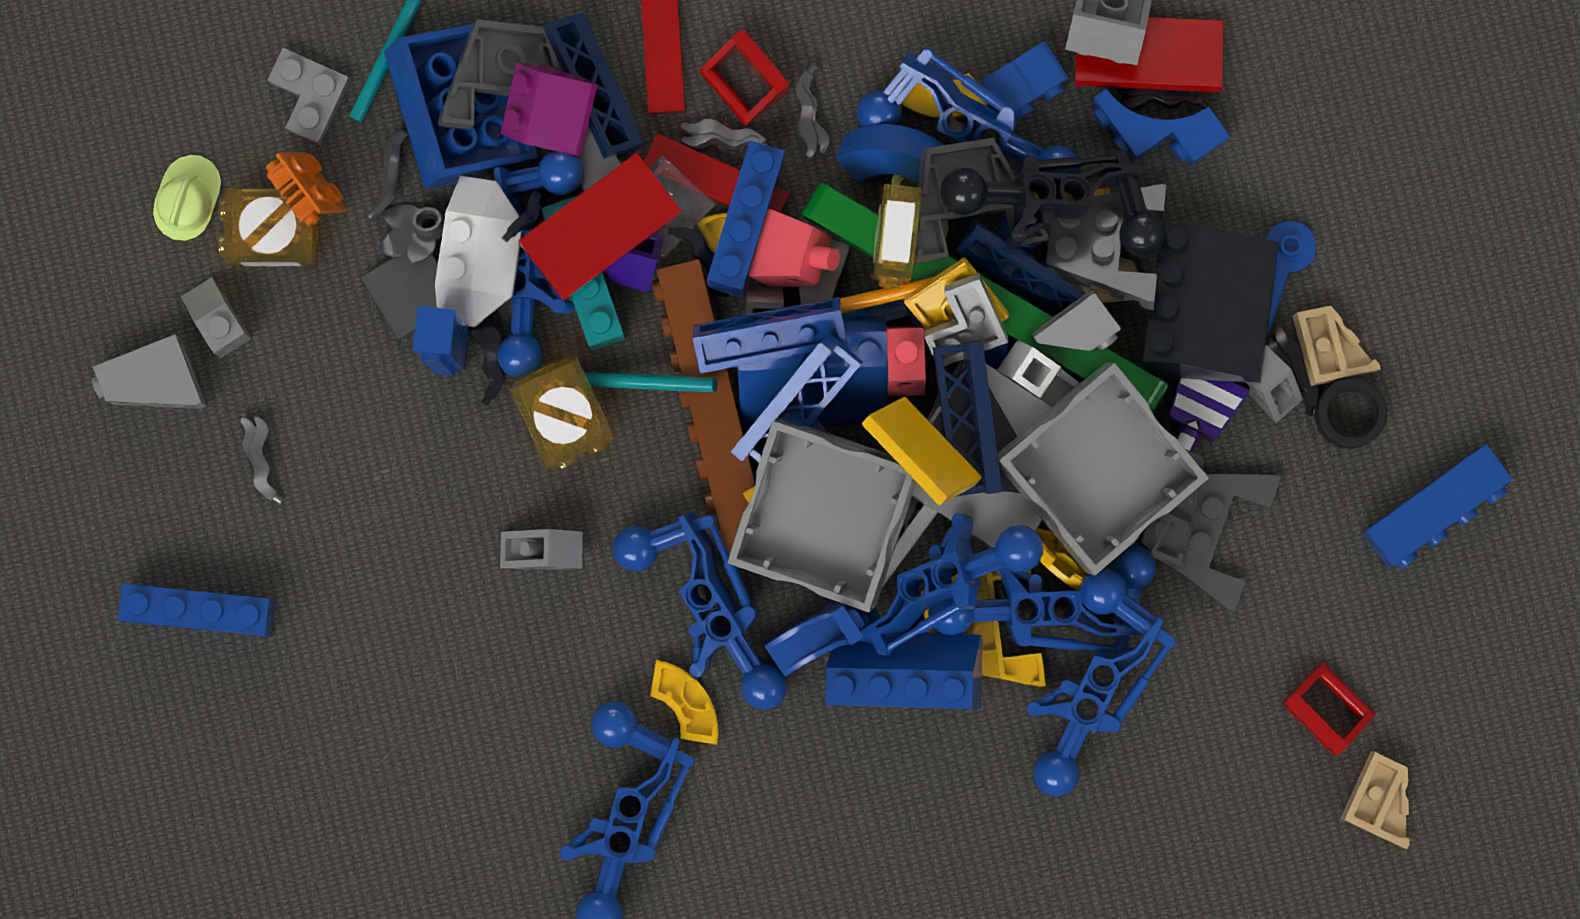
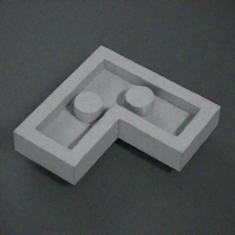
(318, 90)
(974, 319)

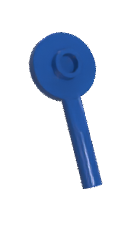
(1295, 253)

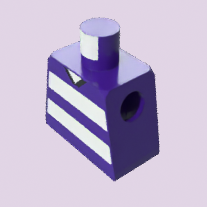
(1203, 408)

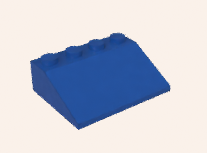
(422, 75)
(855, 401)

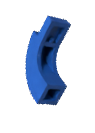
(883, 150)

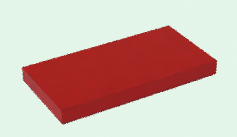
(1172, 57)
(599, 227)

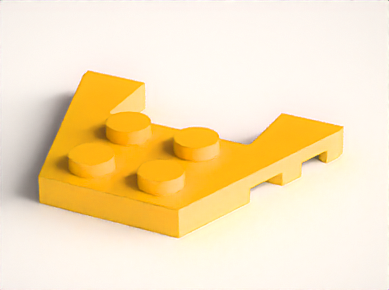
(1020, 669)

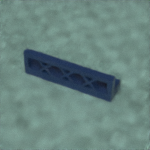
(582, 57)
(1016, 268)
(980, 410)

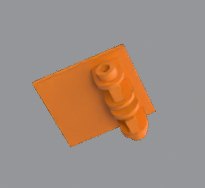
(305, 172)

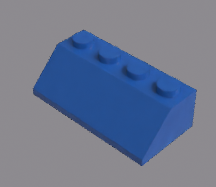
(919, 673)

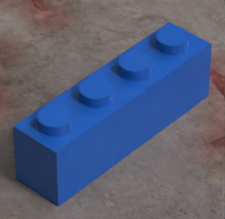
(745, 218)
(441, 340)
(1438, 506)
(196, 610)

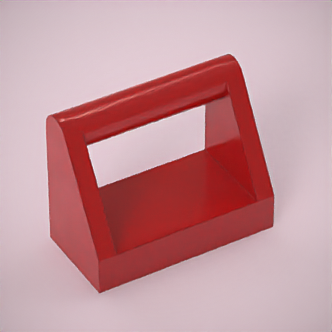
(759, 63)
(1314, 723)

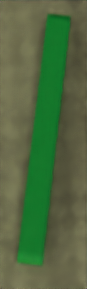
(858, 228)

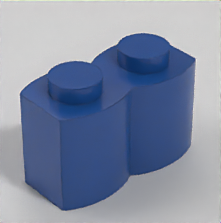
(1028, 79)

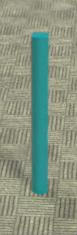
(381, 67)
(652, 382)

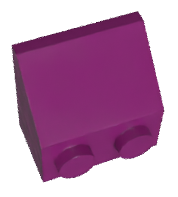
(548, 108)

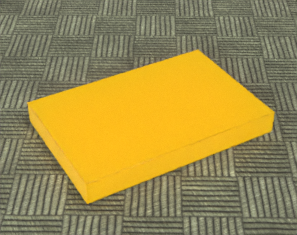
(921, 450)

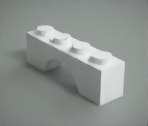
(1037, 373)

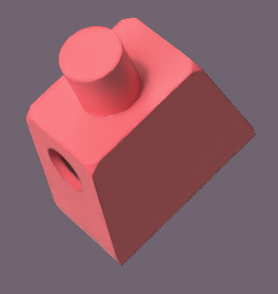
(791, 253)
(905, 360)

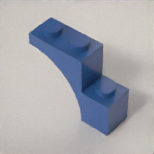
(1137, 135)
(814, 636)

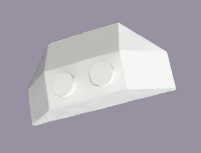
(474, 262)

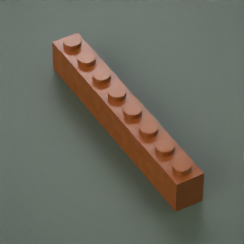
(713, 413)

